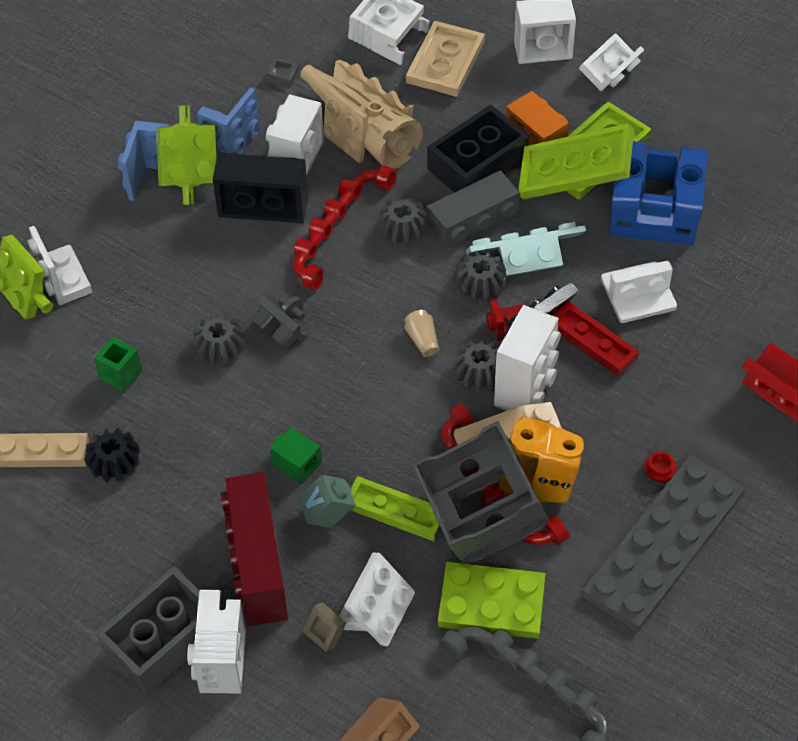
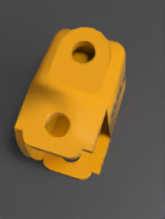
(547, 457)

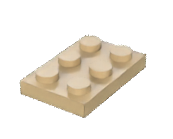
(445, 58)

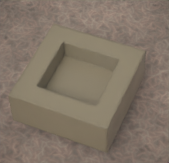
(324, 627)

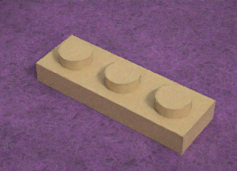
(43, 450)

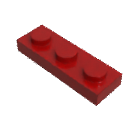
(595, 339)

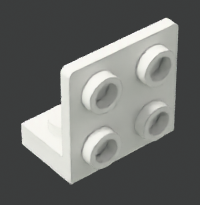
(62, 270)

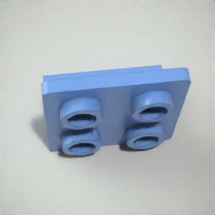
(236, 128)
(138, 155)

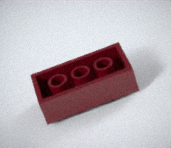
(253, 549)

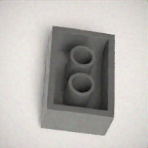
(154, 630)

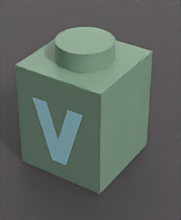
(326, 501)

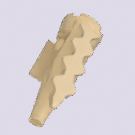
(364, 115)

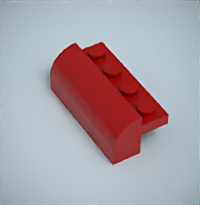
(774, 379)

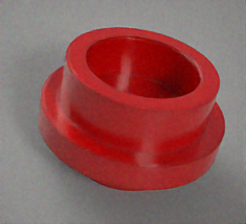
(660, 466)

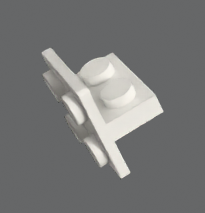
(640, 291)
(377, 601)

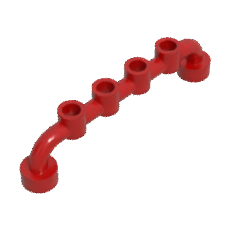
(321, 229)
(554, 530)

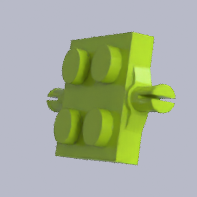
(186, 154)
(22, 279)

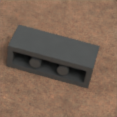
(473, 208)

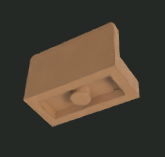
(383, 721)

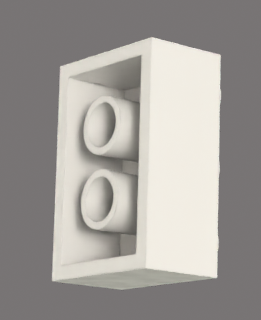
(526, 359)

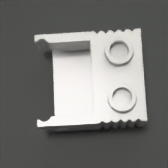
(384, 24)
(218, 645)

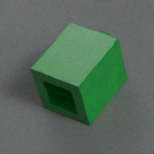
(118, 364)
(295, 455)

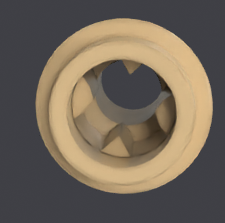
(422, 331)

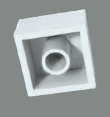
(544, 30)
(297, 130)

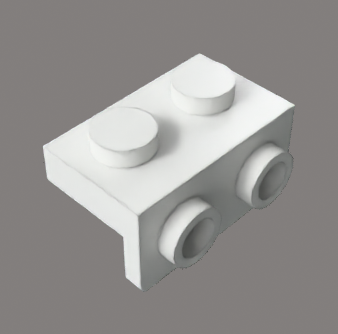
(609, 62)

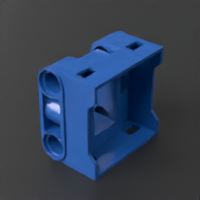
(659, 215)

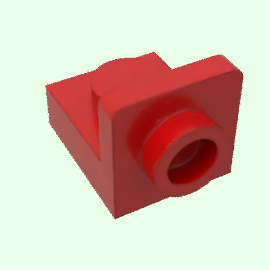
(497, 318)

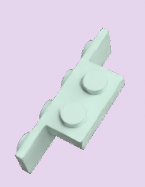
(530, 252)

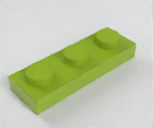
(394, 508)

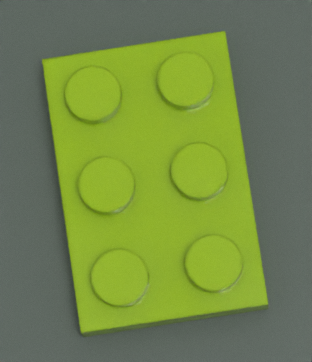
(492, 599)

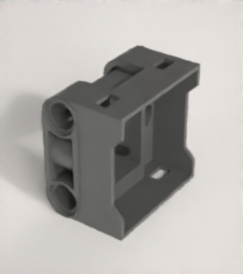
(495, 525)

